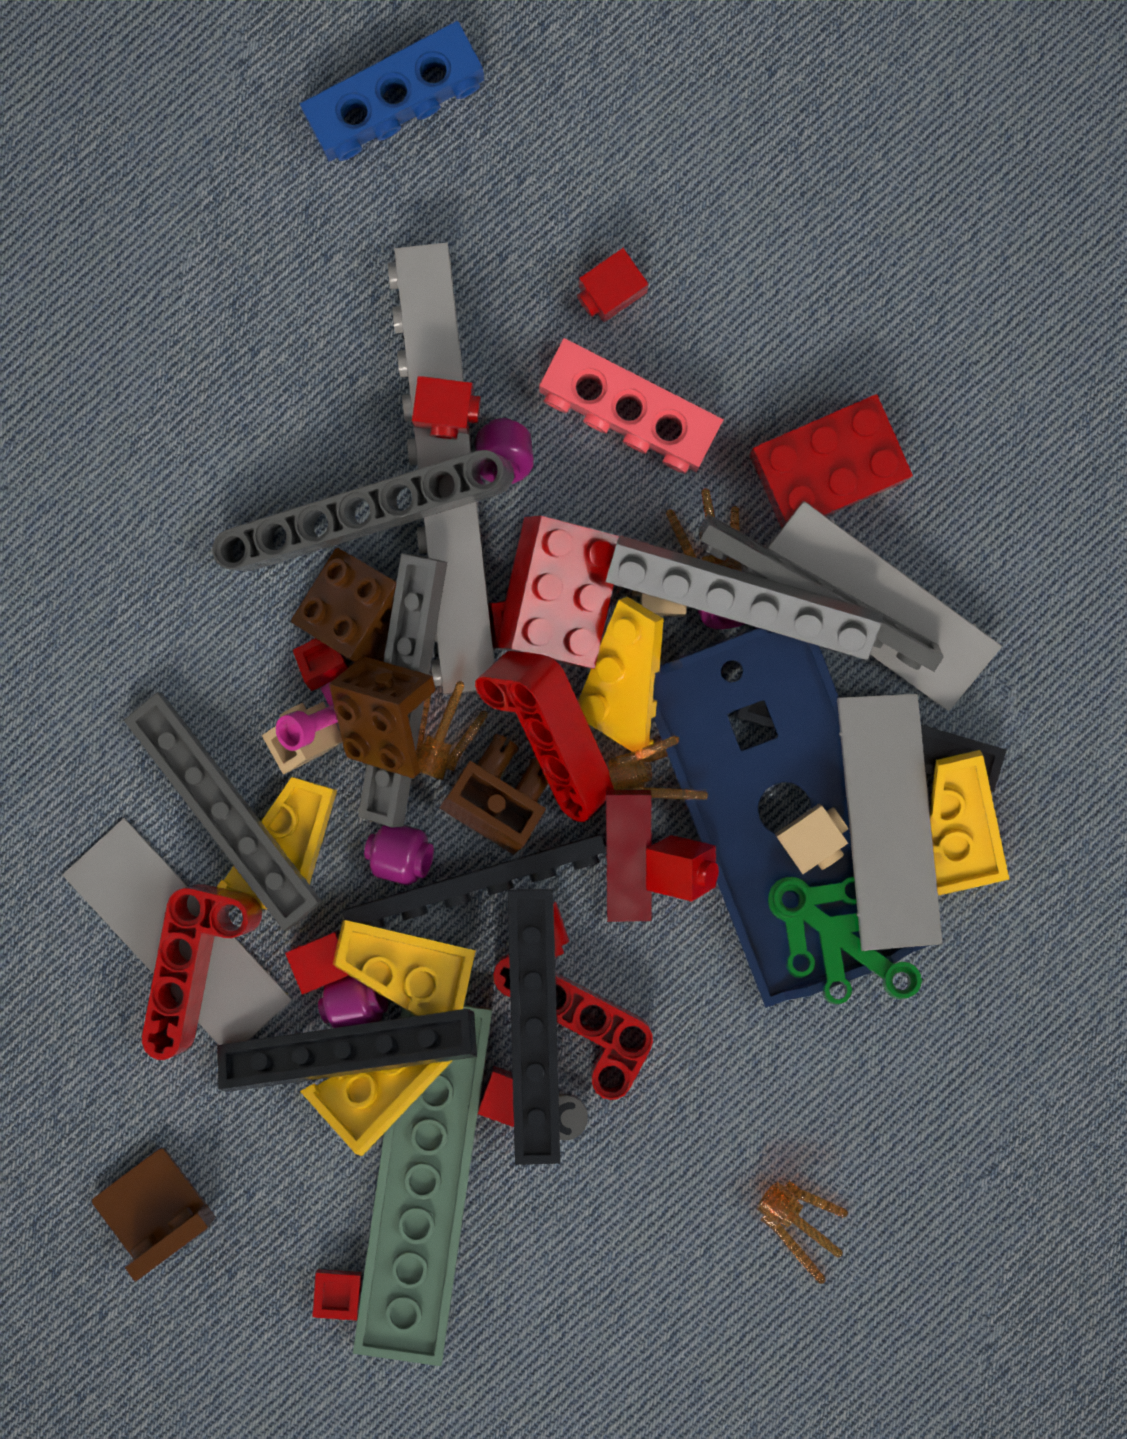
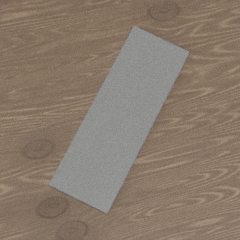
(851, 566)
(889, 821)
(131, 891)

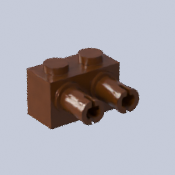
(492, 806)

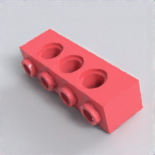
(577, 364)

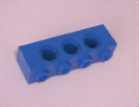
(404, 70)

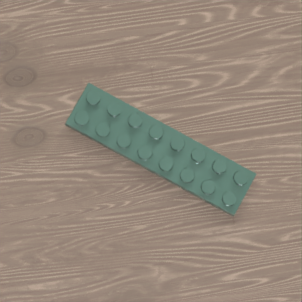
(421, 1214)

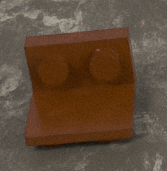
(348, 607)
(373, 713)
(153, 1211)

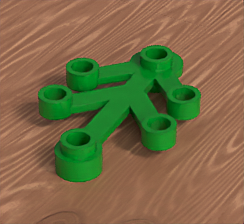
(834, 934)

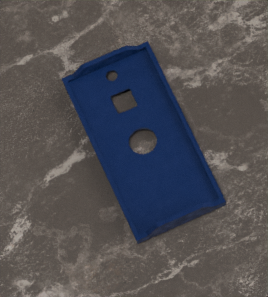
(807, 753)

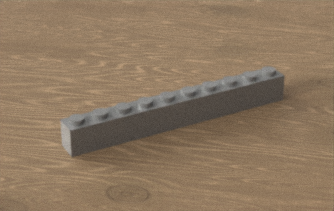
(454, 536)

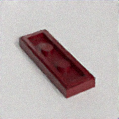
(626, 844)

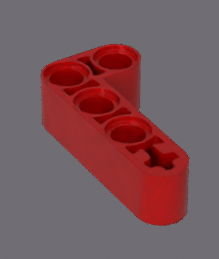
(554, 726)
(192, 973)
(606, 1035)

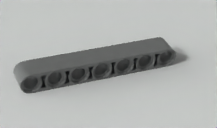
(341, 511)

